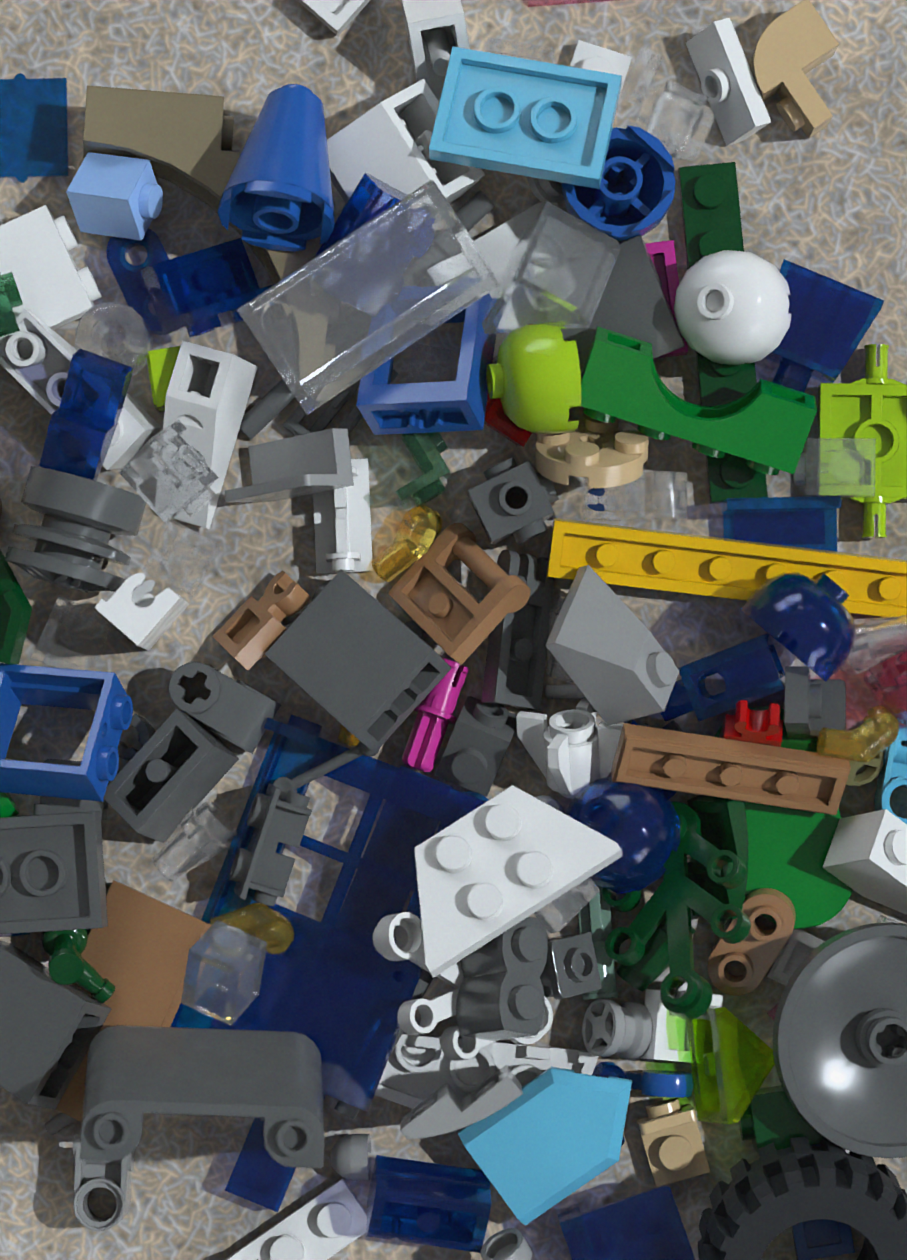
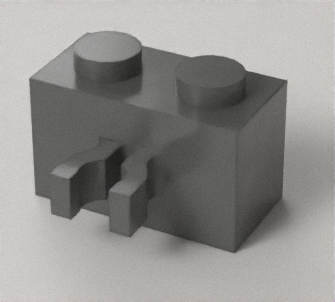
(167, 774)

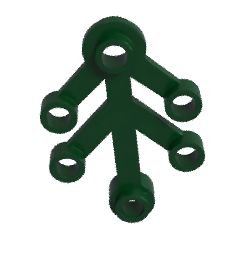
(673, 902)

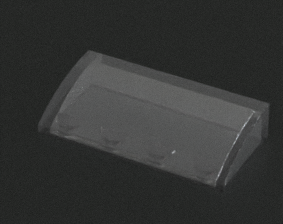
(369, 297)

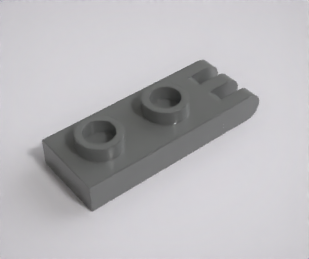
(519, 641)

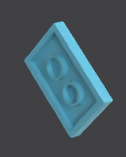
(525, 117)

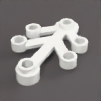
(411, 946)

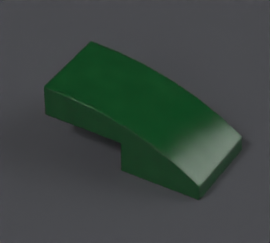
(725, 828)

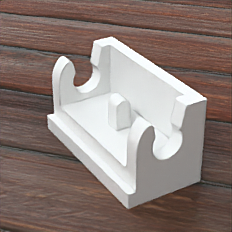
(140, 613)

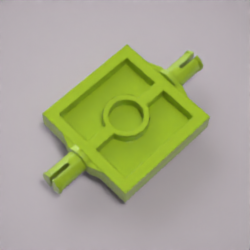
(871, 410)

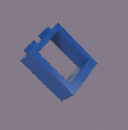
(434, 405)
(64, 689)

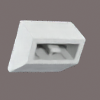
(394, 147)

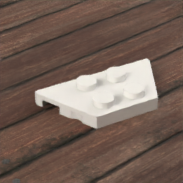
(498, 871)

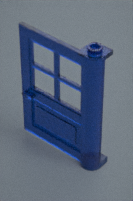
(328, 979)

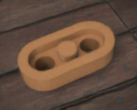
(758, 949)

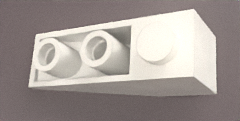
(41, 365)
(209, 399)
(872, 857)

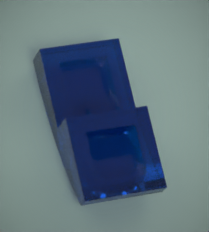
(87, 415)

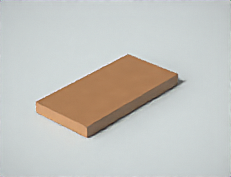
(145, 959)

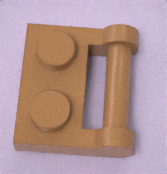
(445, 605)

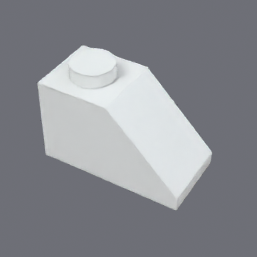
(432, 32)

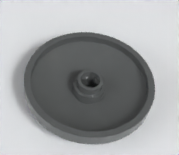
(846, 1040)

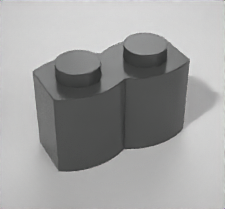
(503, 985)

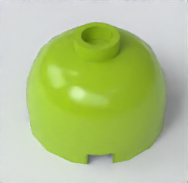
(537, 379)

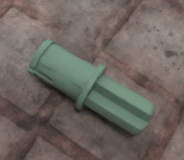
(597, 919)

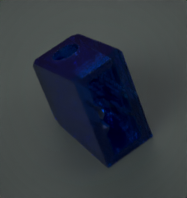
(823, 327)
(749, 673)

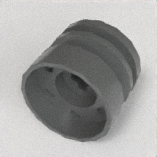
(75, 530)

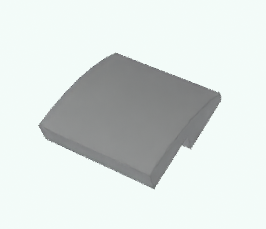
(447, 1112)

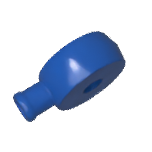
(662, 1083)

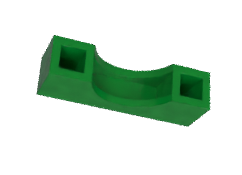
(762, 426)

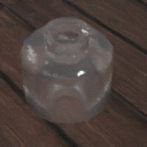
(677, 119)
(108, 321)

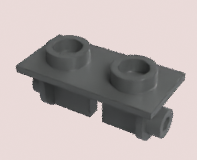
(259, 864)

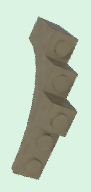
(184, 145)

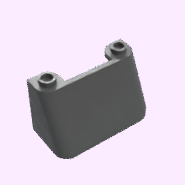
(207, 1075)

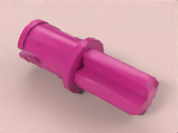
(433, 719)

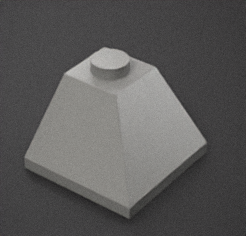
(610, 652)

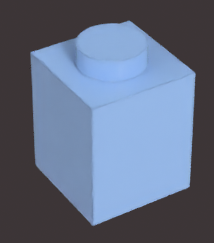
(115, 196)

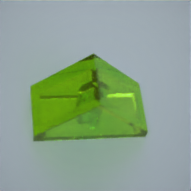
(726, 1065)

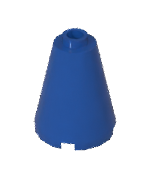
(283, 175)

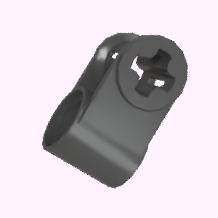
(230, 710)

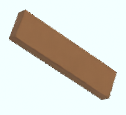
(729, 769)

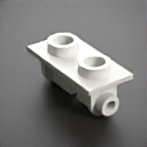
(344, 525)

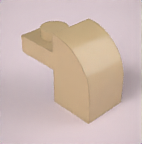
(783, 56)

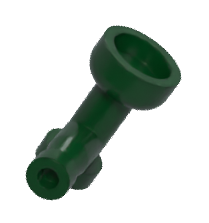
(69, 967)

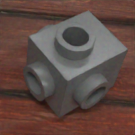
(503, 521)

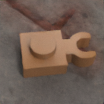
(258, 623)

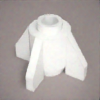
(571, 748)

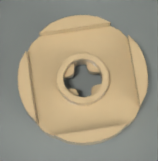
(596, 450)

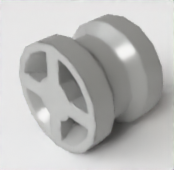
(617, 1029)

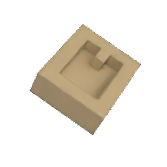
(672, 1142)

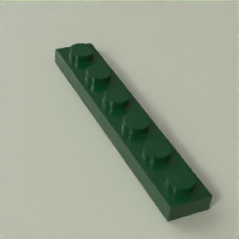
(712, 226)

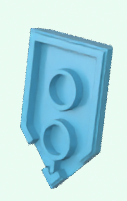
(550, 1138)

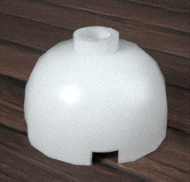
(733, 307)

